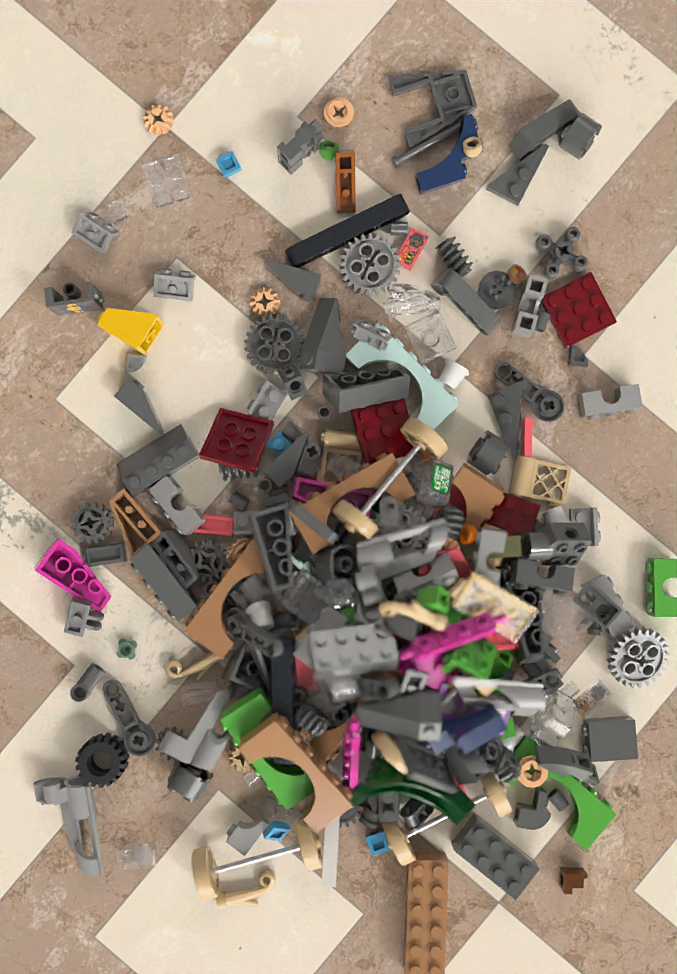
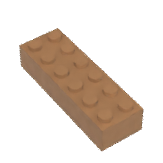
(426, 914)

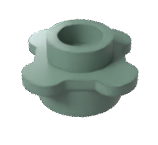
(126, 654)

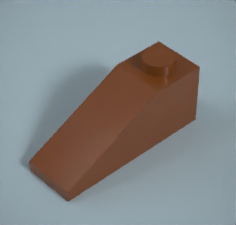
(345, 181)

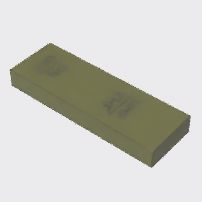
(511, 549)

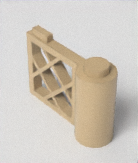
(340, 442)
(526, 473)

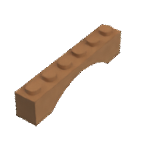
(332, 740)

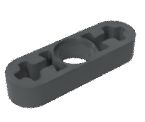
(312, 522)

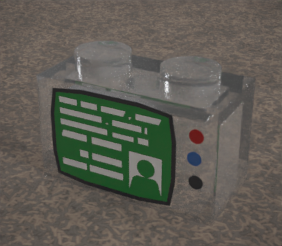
(435, 483)

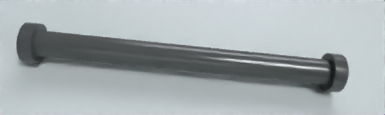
(425, 145)

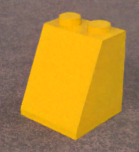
(131, 327)

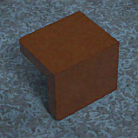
(572, 878)

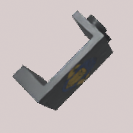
(57, 305)

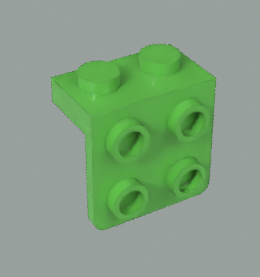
(473, 657)

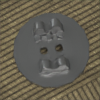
(490, 295)

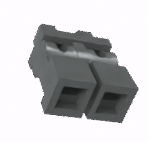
(301, 146)
(389, 807)

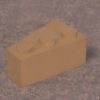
(135, 521)

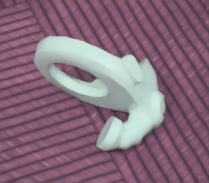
(300, 563)

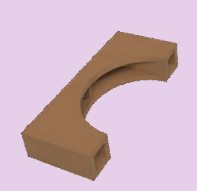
(368, 477)
(480, 495)
(208, 623)
(278, 739)

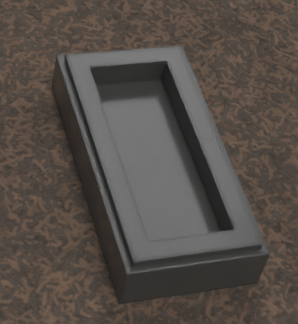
(105, 554)

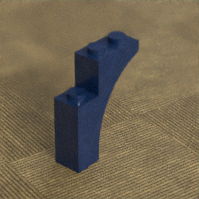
(451, 168)
(469, 730)

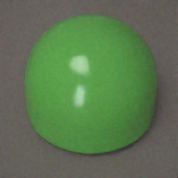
(326, 153)

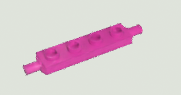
(453, 636)
(351, 752)

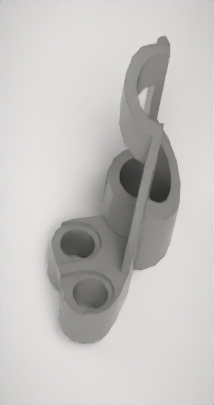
(377, 561)
(519, 697)
(203, 744)
(76, 804)

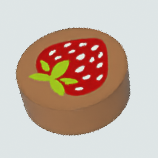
(516, 274)

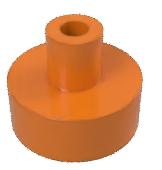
(468, 534)

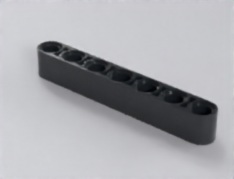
(345, 231)
(284, 686)

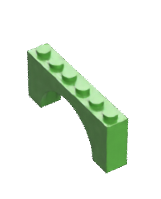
(287, 782)
(590, 813)

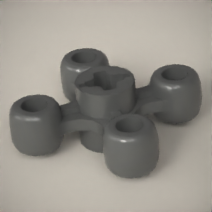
(555, 249)

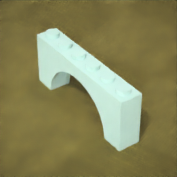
(435, 400)

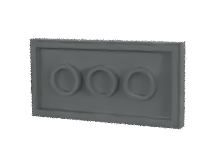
(426, 766)

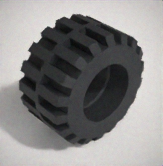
(91, 771)

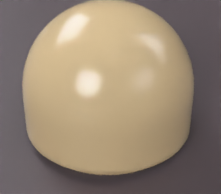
(472, 151)

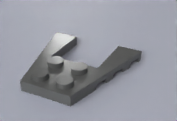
(451, 96)

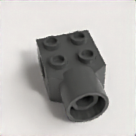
(556, 543)

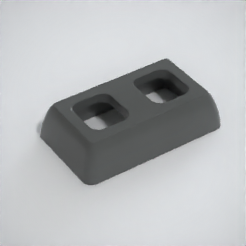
(600, 597)

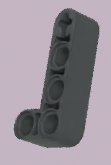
(542, 129)
(466, 300)

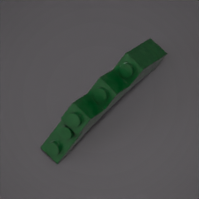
(387, 779)

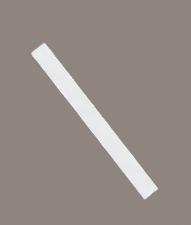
(331, 834)

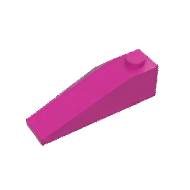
(69, 571)

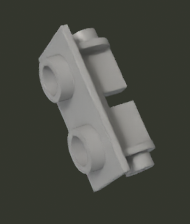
(363, 330)

